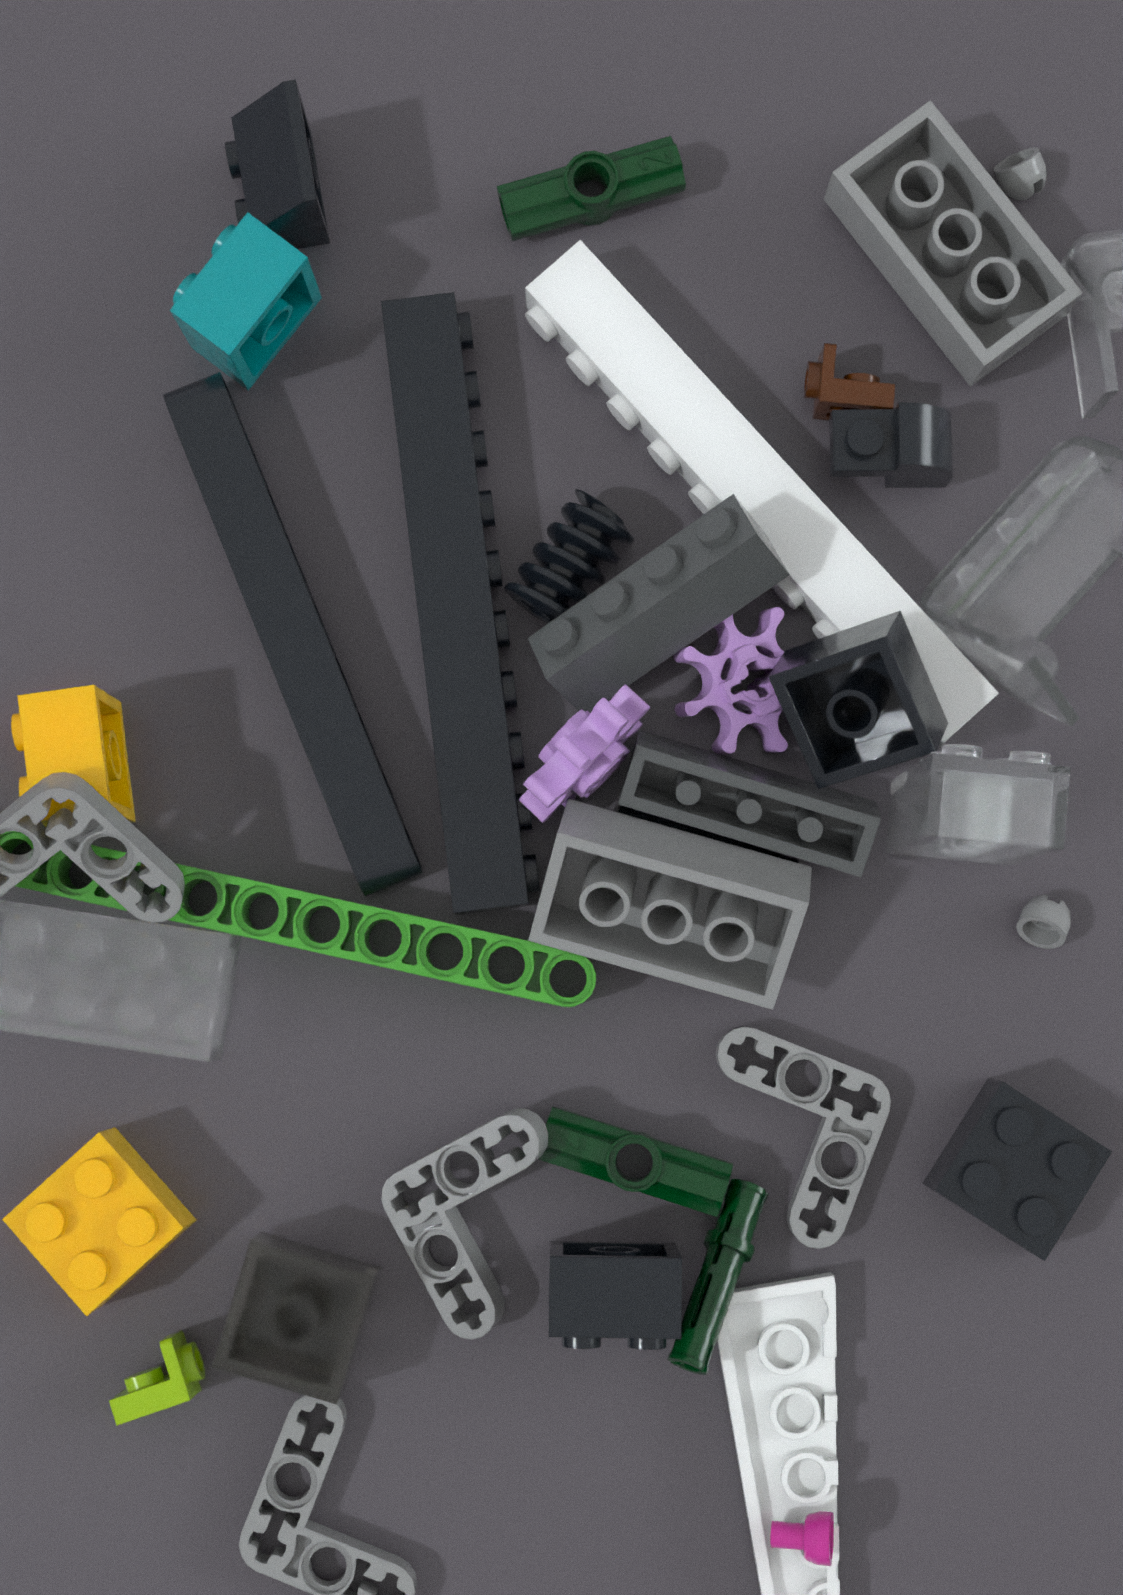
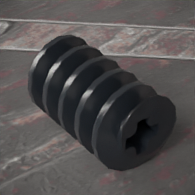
(570, 559)

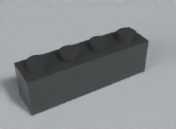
(658, 605)
(750, 803)

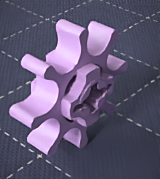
(726, 668)
(584, 753)

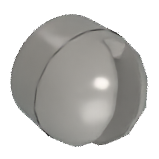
(1022, 174)
(1044, 922)

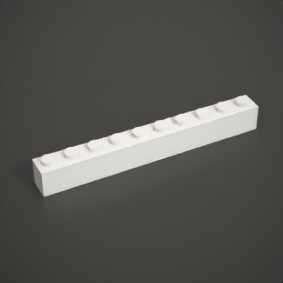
(722, 455)

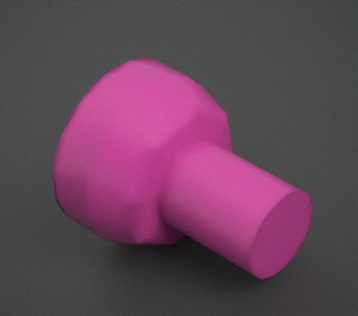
(812, 1537)

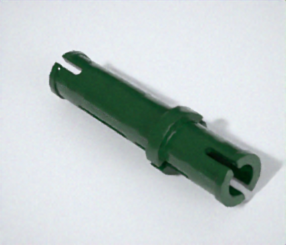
(726, 1252)

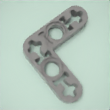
(74, 834)
(835, 1125)
(439, 1215)
(303, 1535)

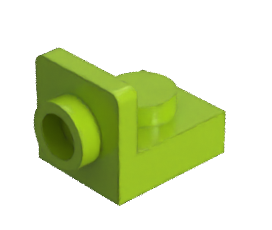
(152, 1391)

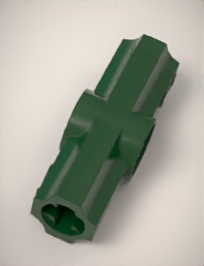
(628, 175)
(676, 1172)

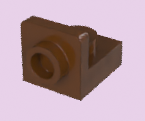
(849, 393)

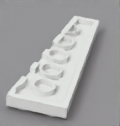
(783, 1417)

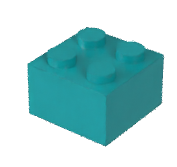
(246, 300)

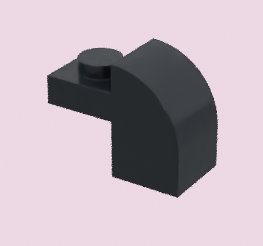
(901, 443)

